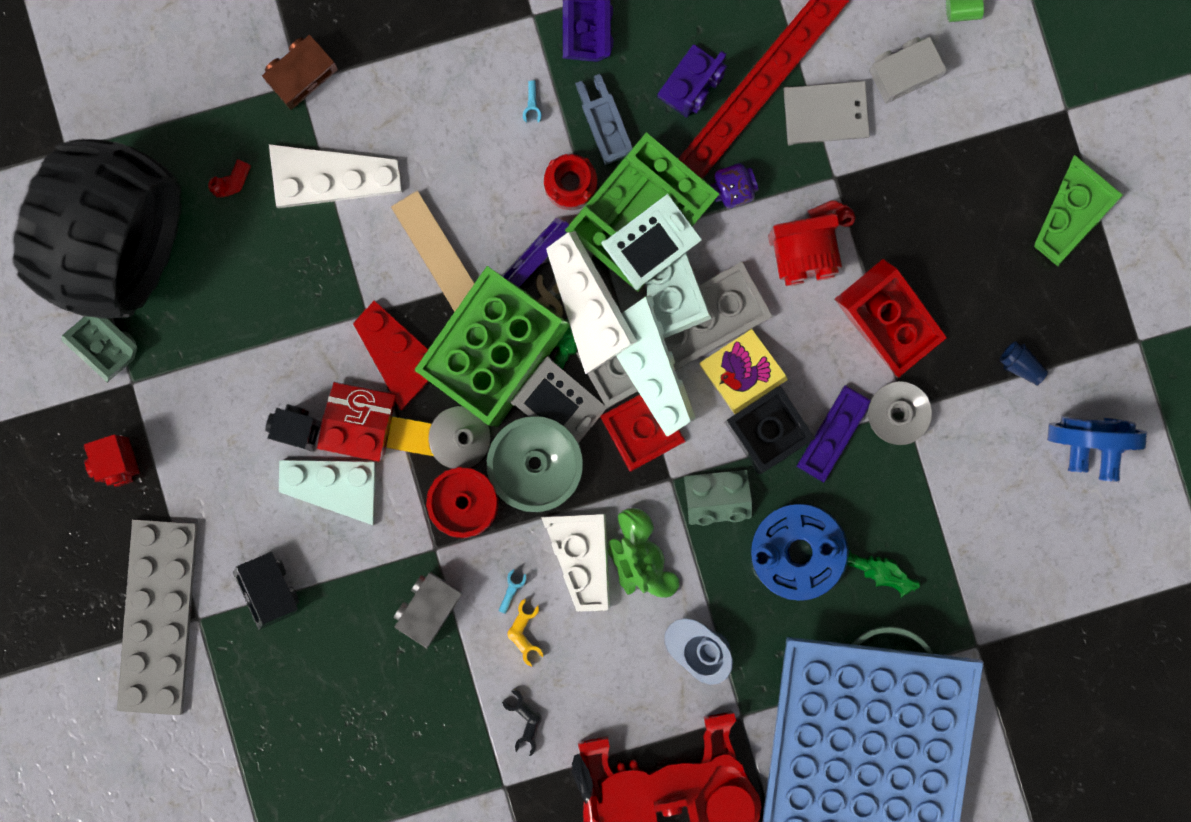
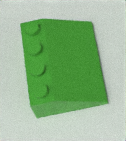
(491, 346)

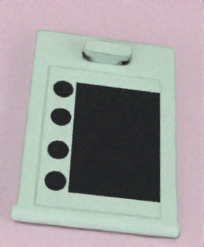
(651, 241)

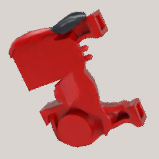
(710, 790)

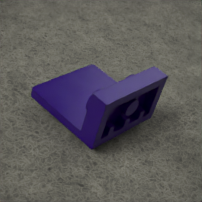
(691, 79)

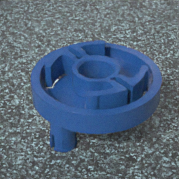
(1108, 436)
(772, 553)

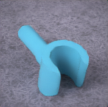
(532, 103)
(510, 592)

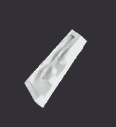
(583, 556)

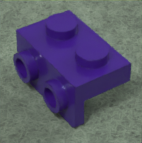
(587, 29)

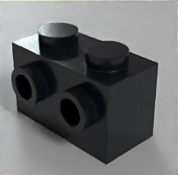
(293, 427)
(266, 590)

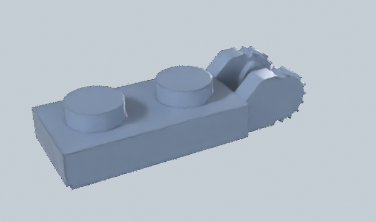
(605, 122)

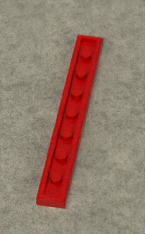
(760, 84)

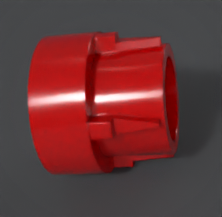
(570, 165)

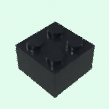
(769, 430)

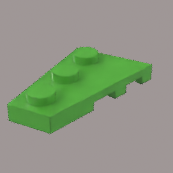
(1077, 209)

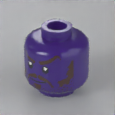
(735, 185)

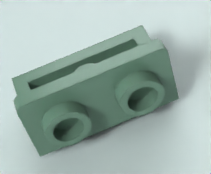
(101, 345)
(718, 497)

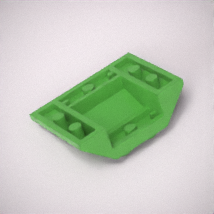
(631, 189)

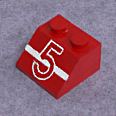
(356, 421)

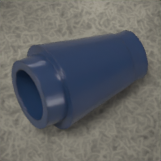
(1023, 363)

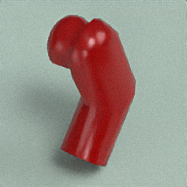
(230, 184)
(844, 213)

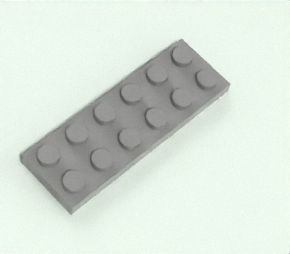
(734, 309)
(157, 617)

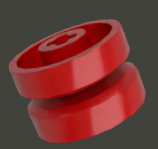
(443, 501)

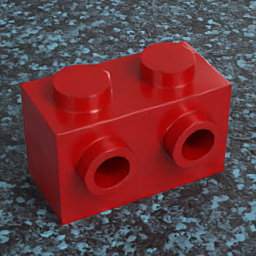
(111, 460)

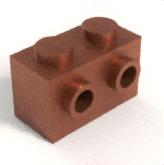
(299, 71)

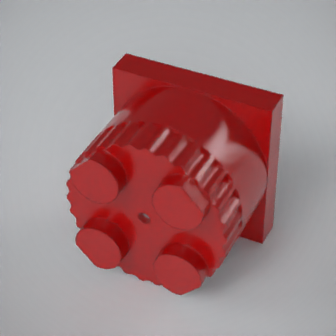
(806, 249)

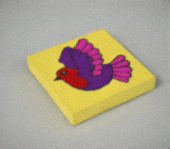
(743, 371)

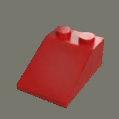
(890, 317)

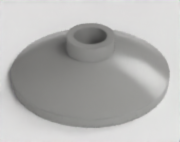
(914, 406)
(445, 443)

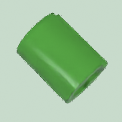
(964, 10)

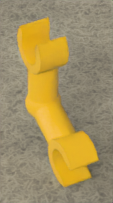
(516, 634)

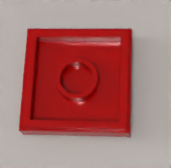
(638, 433)

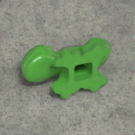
(639, 559)

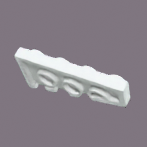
(326, 176)
(591, 310)

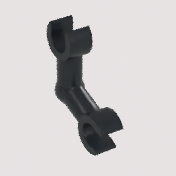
(533, 721)

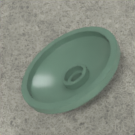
(530, 487)

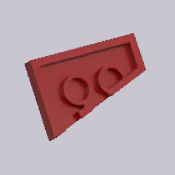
(393, 352)

